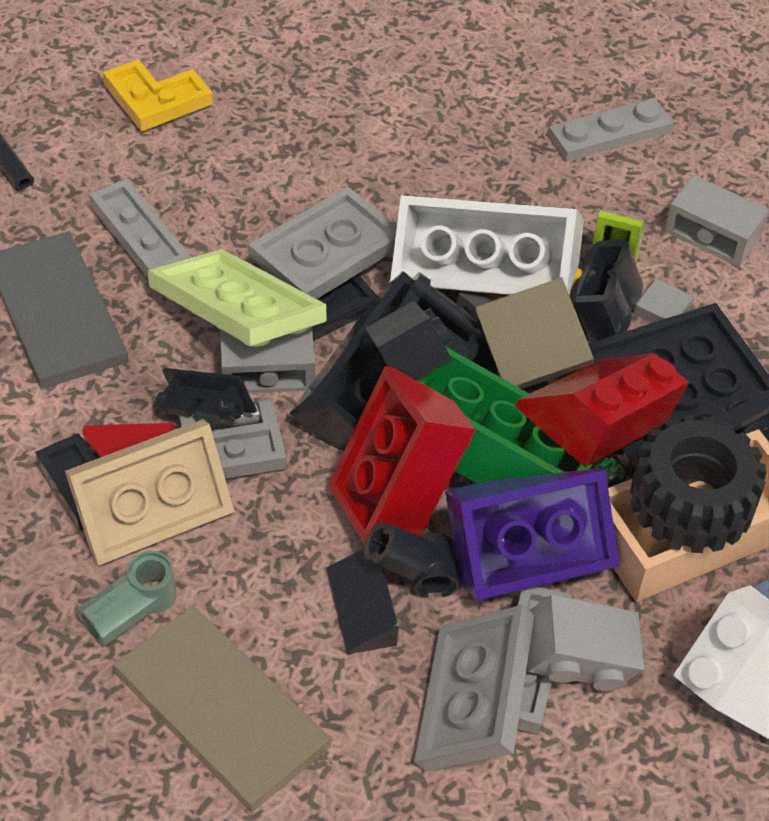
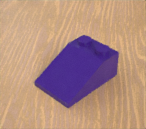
(531, 530)

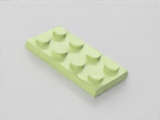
(237, 297)

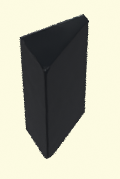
(363, 604)

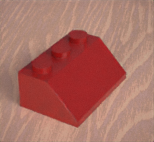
(605, 404)
(400, 455)

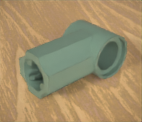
(128, 599)

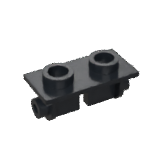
(208, 394)

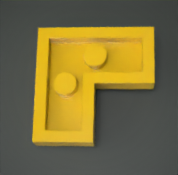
(155, 102)

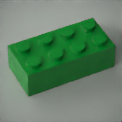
(504, 438)

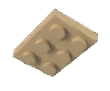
(150, 491)

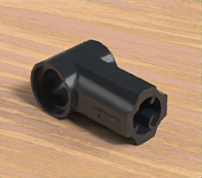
(423, 558)

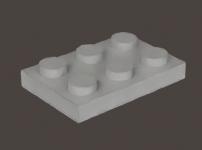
(326, 244)
(475, 689)

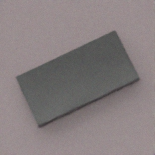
(58, 311)

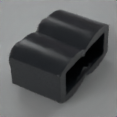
(607, 289)

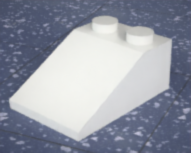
(732, 660)

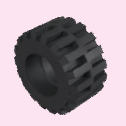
(693, 514)

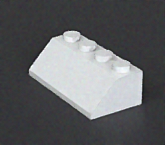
(486, 244)

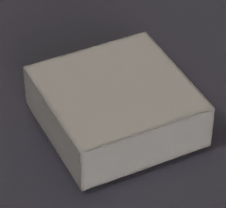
(662, 302)

